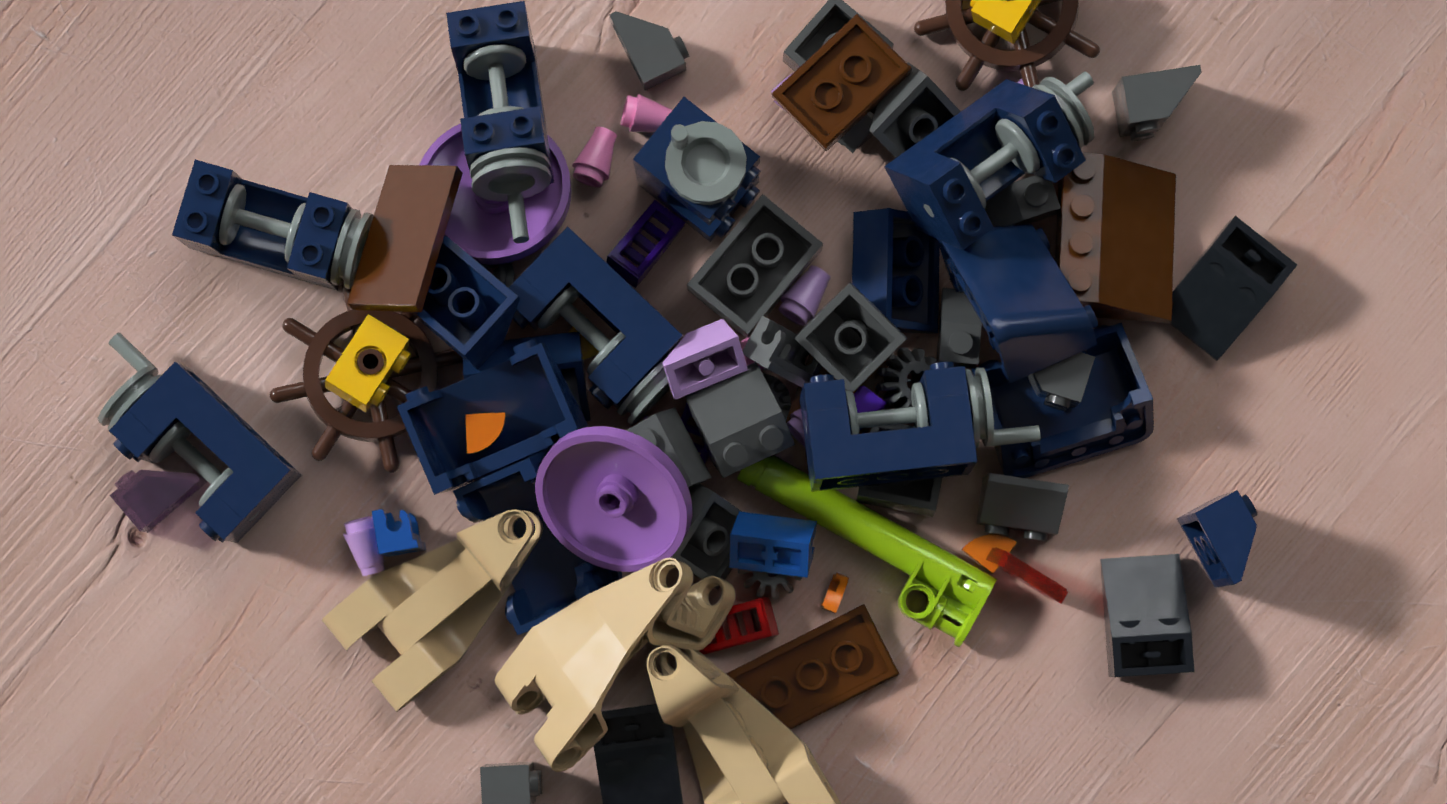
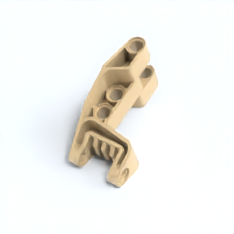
(436, 602)
(585, 646)
(733, 739)

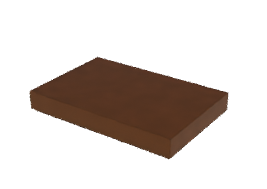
(841, 82)

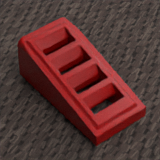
(766, 620)

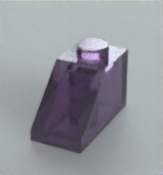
(153, 495)

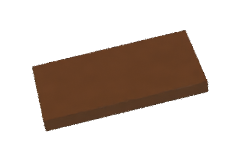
(405, 238)
(819, 668)

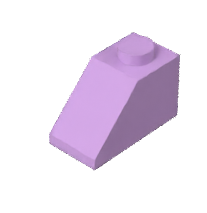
(704, 359)

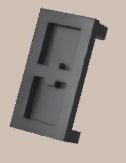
(780, 353)

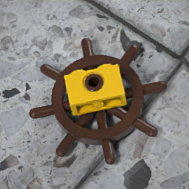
(1008, 21)
(362, 374)

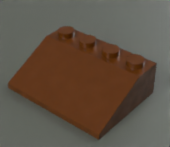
(1118, 237)

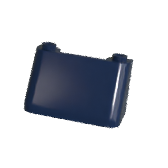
(1021, 298)
(525, 387)
(1111, 416)
(551, 573)

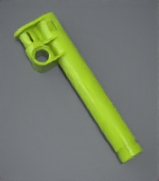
(948, 582)

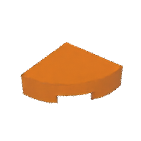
(483, 430)
(981, 546)
(835, 592)

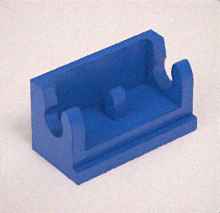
(396, 537)
(772, 544)

